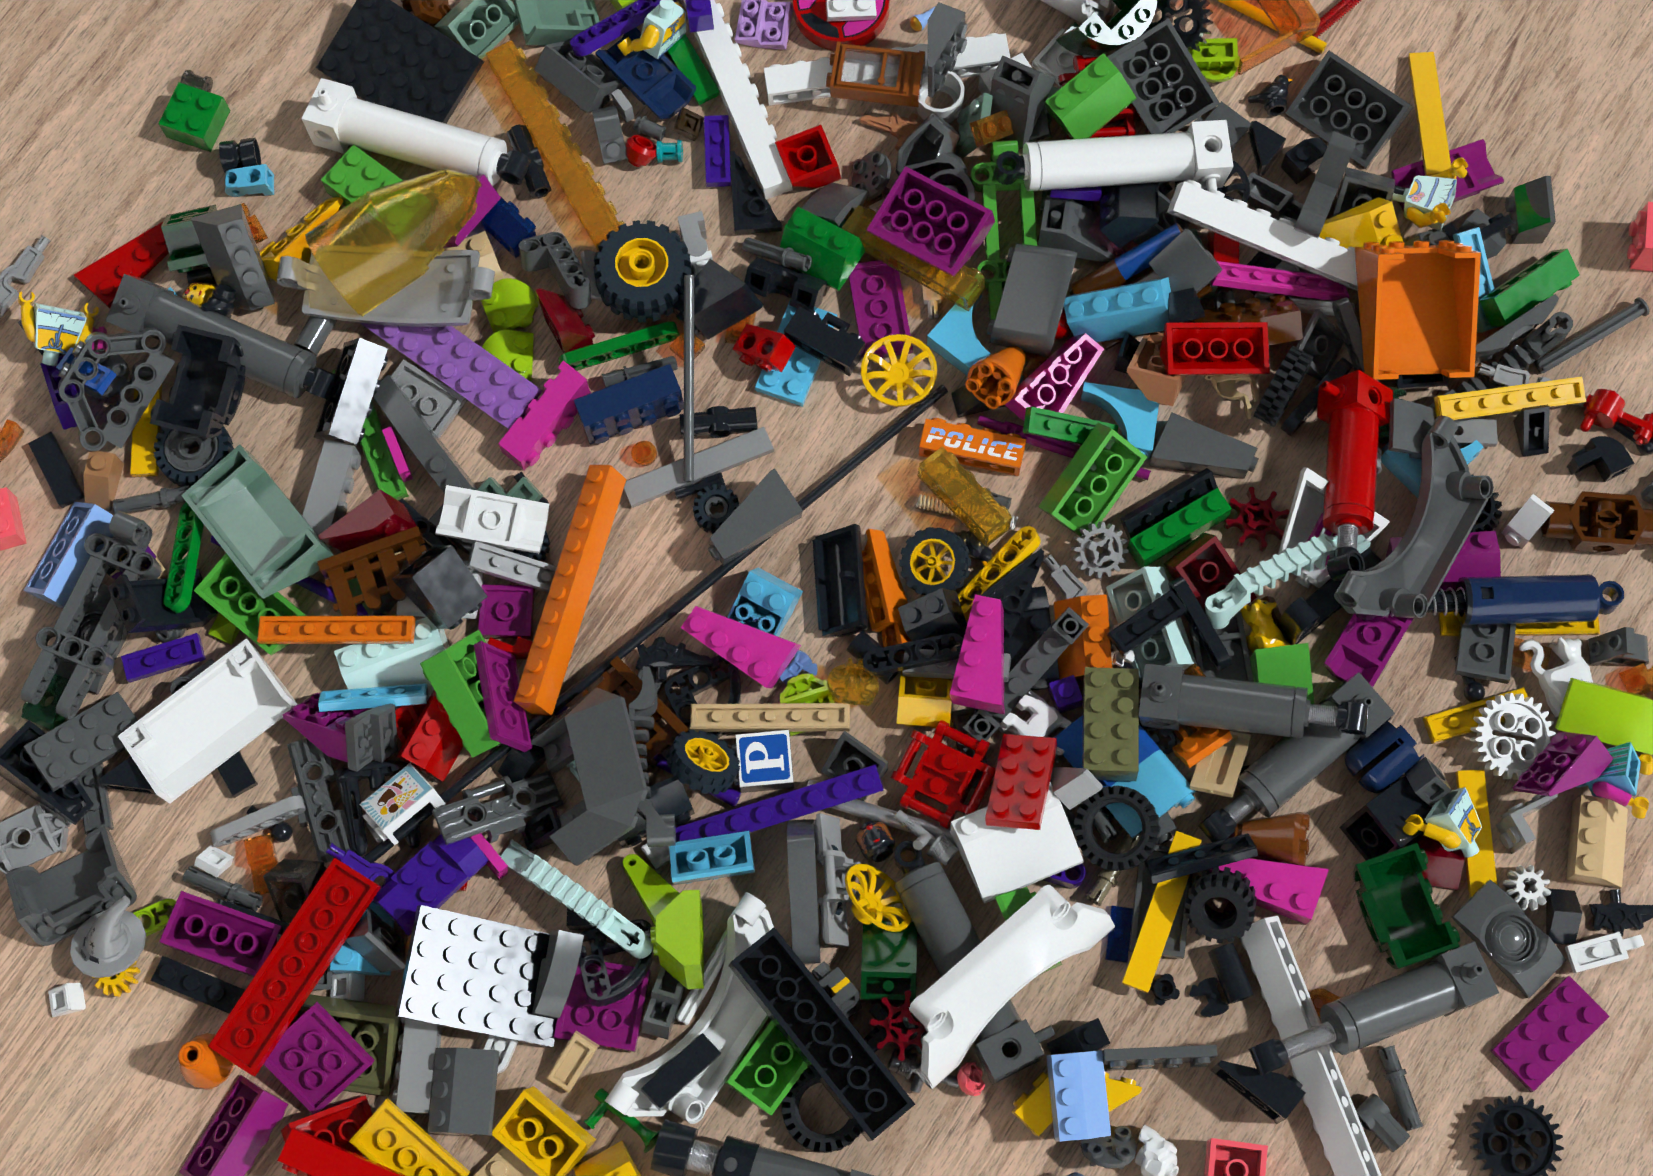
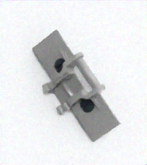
(836, 865)

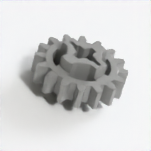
(1103, 540)

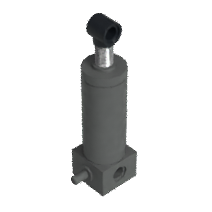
(1254, 707)
(1296, 761)

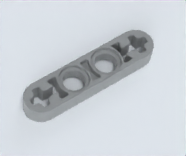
(257, 821)

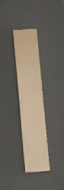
(770, 717)

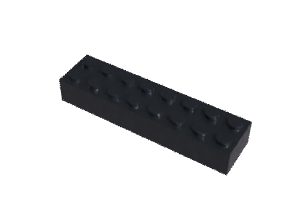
(821, 1034)

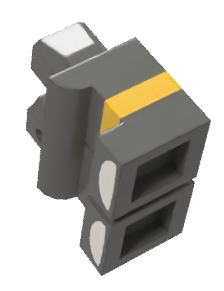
(838, 988)

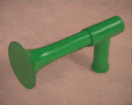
(647, 1135)

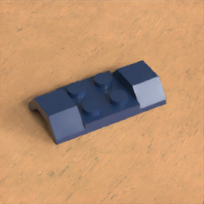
(649, 79)

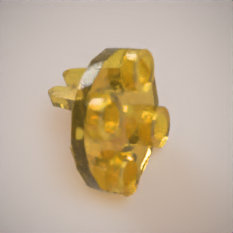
(852, 684)

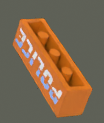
(973, 446)

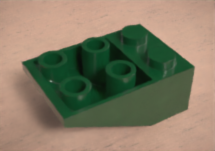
(888, 964)

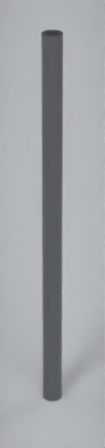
(688, 378)

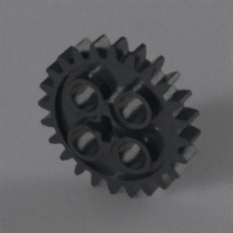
(1198, 16)
(1529, 1121)

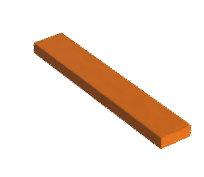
(336, 630)

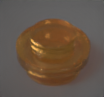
(644, 453)

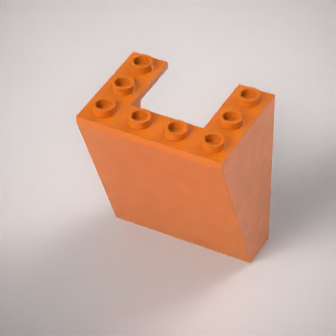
(1418, 308)

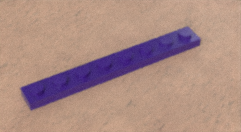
(786, 806)

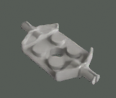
(47, 836)

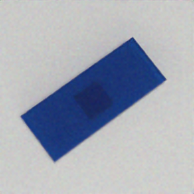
(1119, 937)

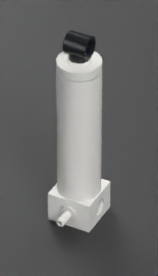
(341, 119)
(1194, 155)

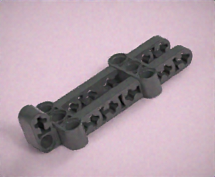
(130, 537)

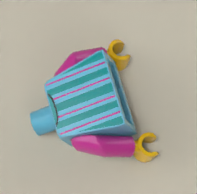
(1621, 778)

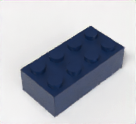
(630, 404)

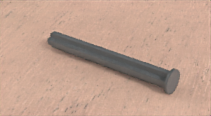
(1593, 335)

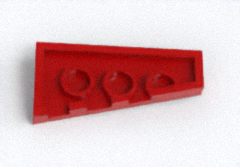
(133, 258)

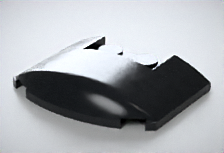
(1030, 626)

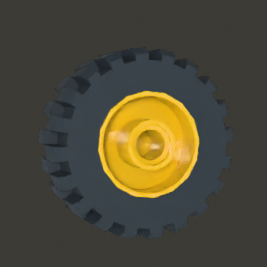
(641, 270)

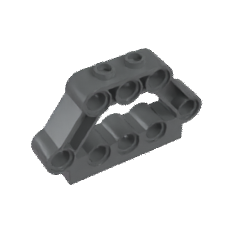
(116, 344)

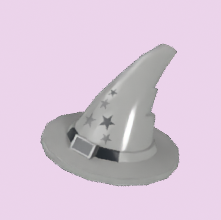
(108, 941)

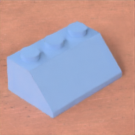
(1078, 1095)

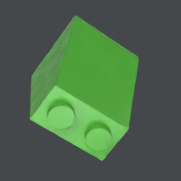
(1284, 666)

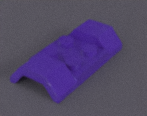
(430, 879)

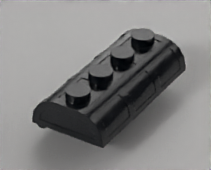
(840, 582)

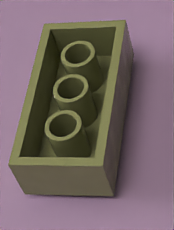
(1111, 723)

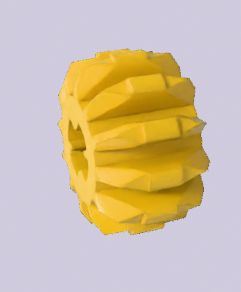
(122, 982)

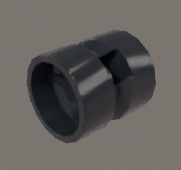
(240, 154)

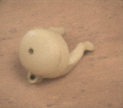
(1225, 388)

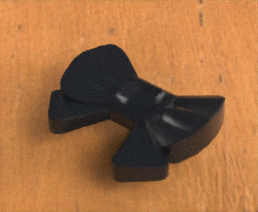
(1215, 1004)

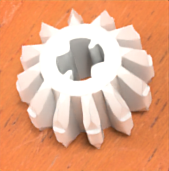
(1536, 891)

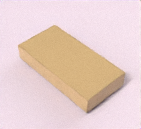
(572, 1061)

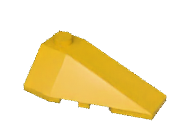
(295, 242)

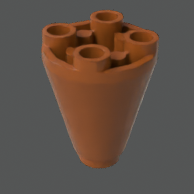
(1279, 837)

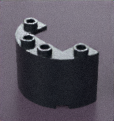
(205, 385)

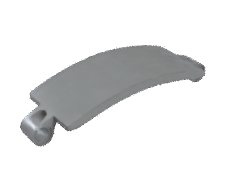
(433, 300)

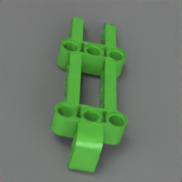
(1028, 222)

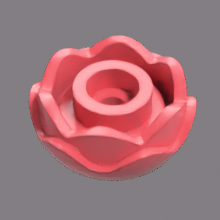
(970, 1079)

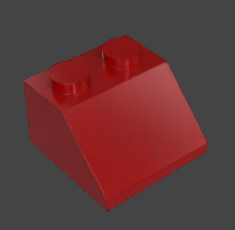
(809, 158)

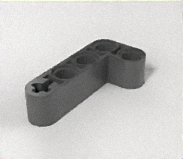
(555, 253)

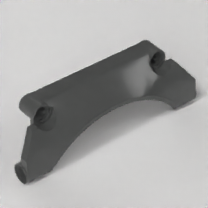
(1441, 522)

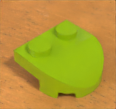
(1217, 59)
(510, 305)
(513, 349)
(805, 689)

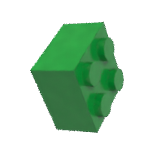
(194, 117)

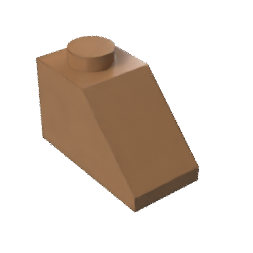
(102, 478)

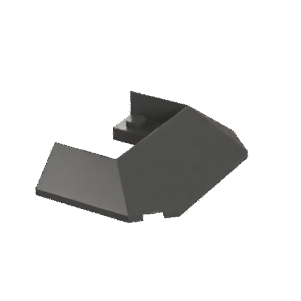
(611, 777)

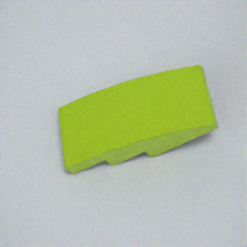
(1608, 714)

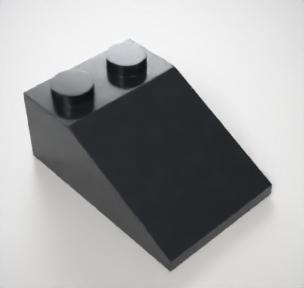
(1270, 1093)

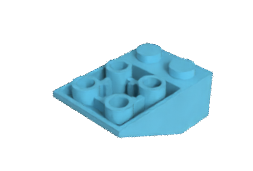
(765, 602)

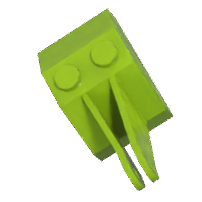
(677, 922)

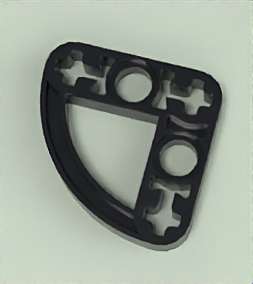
(687, 697)
(600, 948)

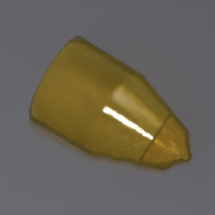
(392, 235)

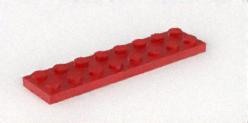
(294, 967)

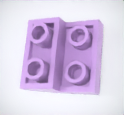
(764, 24)

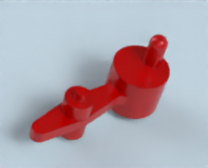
(1606, 408)

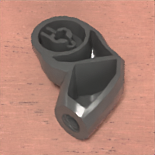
(931, 154)

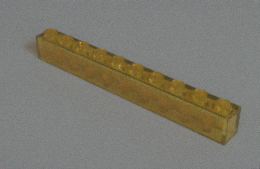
(554, 141)

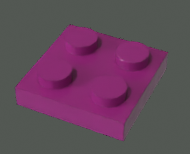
(507, 611)

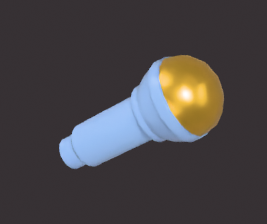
(919, 21)

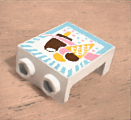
(398, 802)

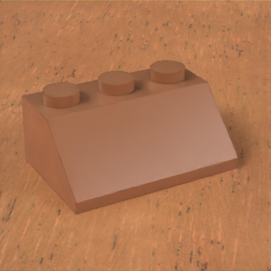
(1149, 372)

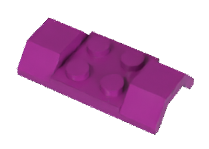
(1478, 177)
(1366, 647)

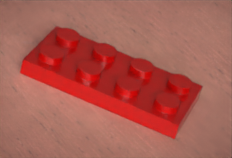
(1021, 782)

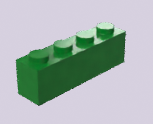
(1529, 287)
(1179, 528)

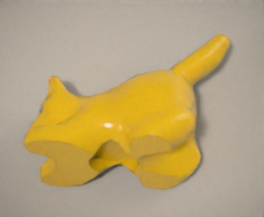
(1264, 630)

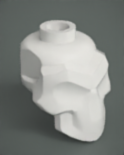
(1157, 1155)

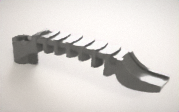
(1522, 356)
(659, 828)

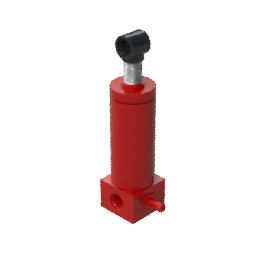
(1355, 411)

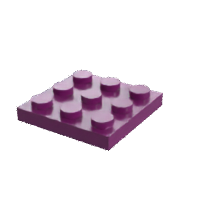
(610, 1025)
(317, 1058)

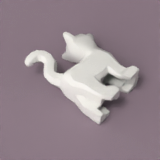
(1556, 680)
(1042, 722)

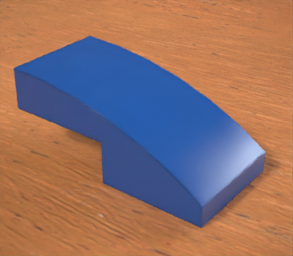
(100, 382)

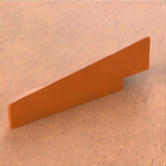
(883, 590)

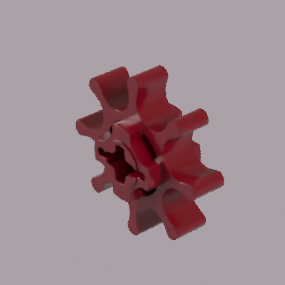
(1249, 511)
(903, 1038)

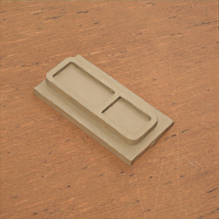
(1221, 769)

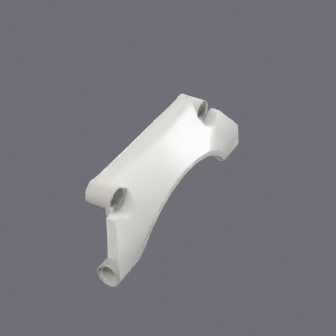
(995, 970)
(728, 1022)

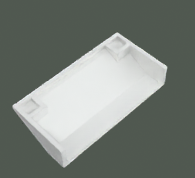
(207, 721)

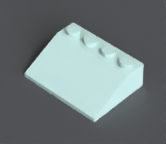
(391, 663)

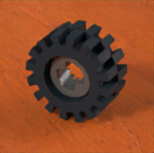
(713, 497)

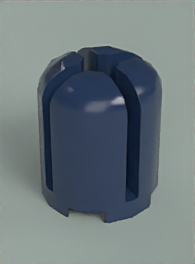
(1390, 767)

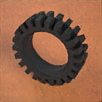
(1283, 386)
(1084, 832)
(802, 1134)

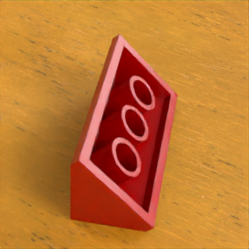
(1215, 348)

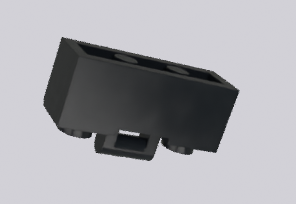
(823, 342)

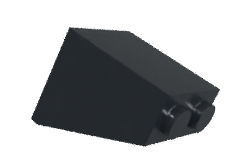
(718, 301)
(441, 586)
(1380, 823)

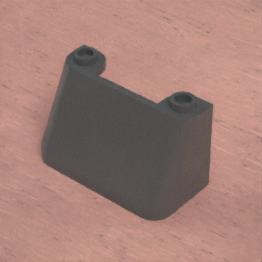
(1032, 298)
(67, 895)

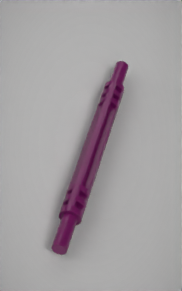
(1057, 446)

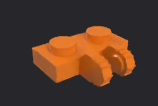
(1199, 744)

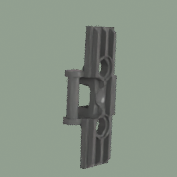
(317, 798)
(500, 814)

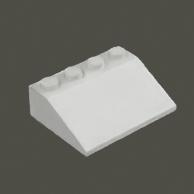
(1015, 857)

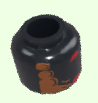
(875, 841)

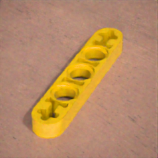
(998, 564)

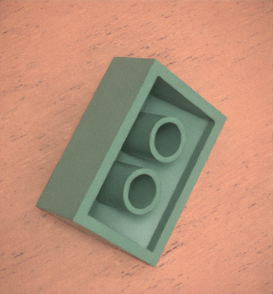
(479, 24)

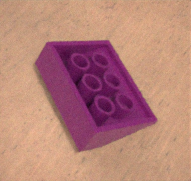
(931, 222)

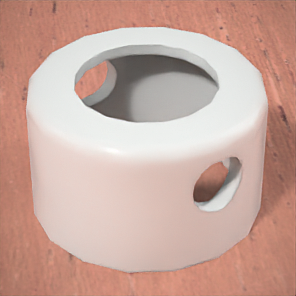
(952, 86)

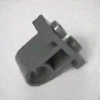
(1619, 648)

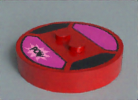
(813, 24)

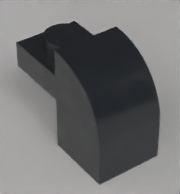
(1606, 454)

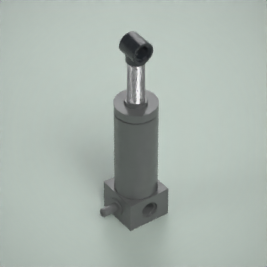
(1388, 1008)

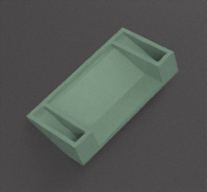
(256, 523)

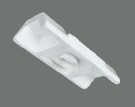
(493, 519)

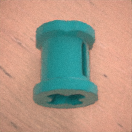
(669, 151)

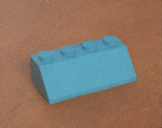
(1119, 310)

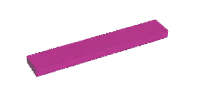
(1279, 282)

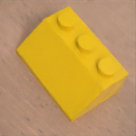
(542, 1135)

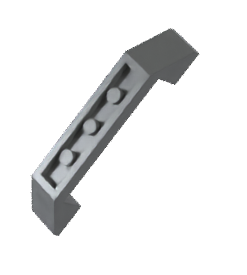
(1029, 671)

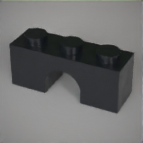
(767, 278)

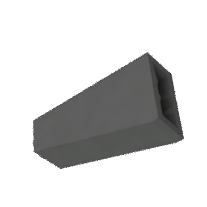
(1195, 447)
(757, 518)

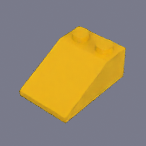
(1365, 223)

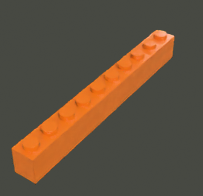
(570, 590)

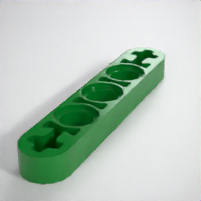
(621, 346)
(179, 593)

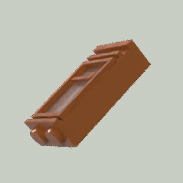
(876, 75)

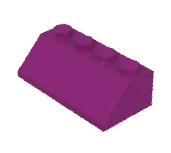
(1477, 558)
(219, 934)
(236, 1132)

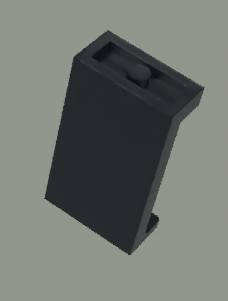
(144, 610)

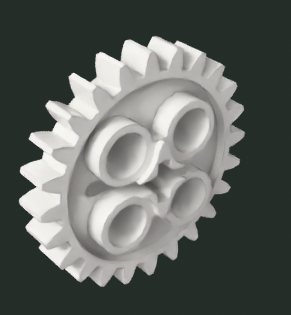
(1516, 711)

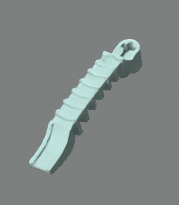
(1226, 603)
(578, 899)

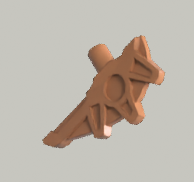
(898, 126)

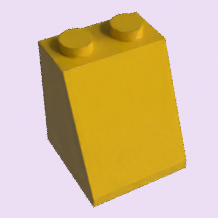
(610, 1162)

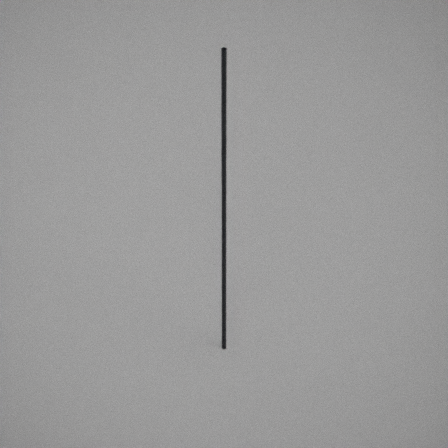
(654, 625)

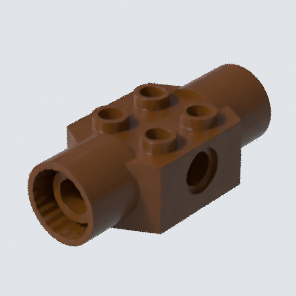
(1600, 523)

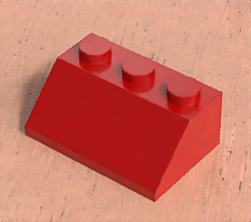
(432, 741)

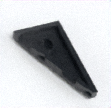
(750, 209)
(1015, 589)

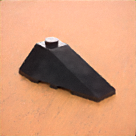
(18, 769)

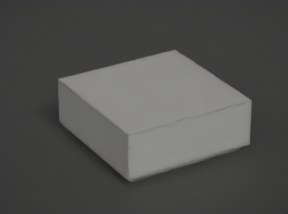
(622, 105)

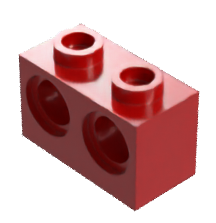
(764, 348)

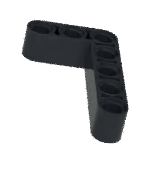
(1307, 615)

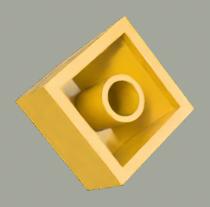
(924, 701)

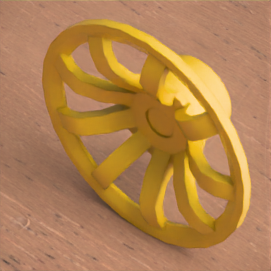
(898, 372)
(870, 906)

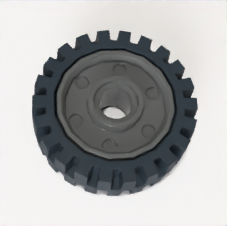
(186, 468)

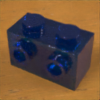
(508, 226)

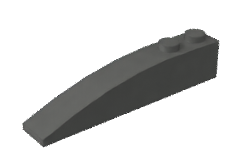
(420, 437)

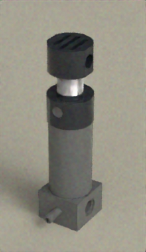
(680, 1151)

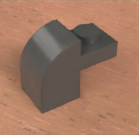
(609, 134)

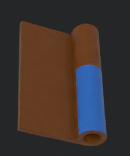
(1130, 269)

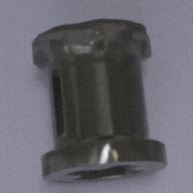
(191, 79)

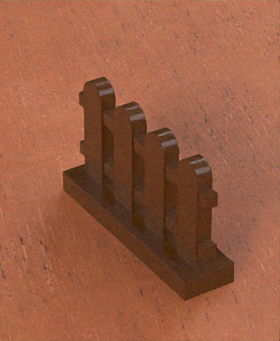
(360, 559)
(665, 736)

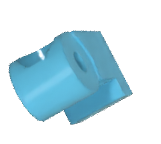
(249, 181)

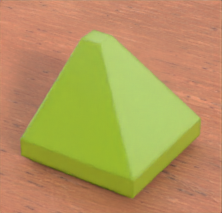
(224, 630)

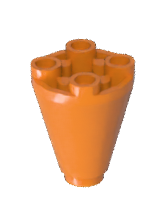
(996, 376)
(208, 1068)

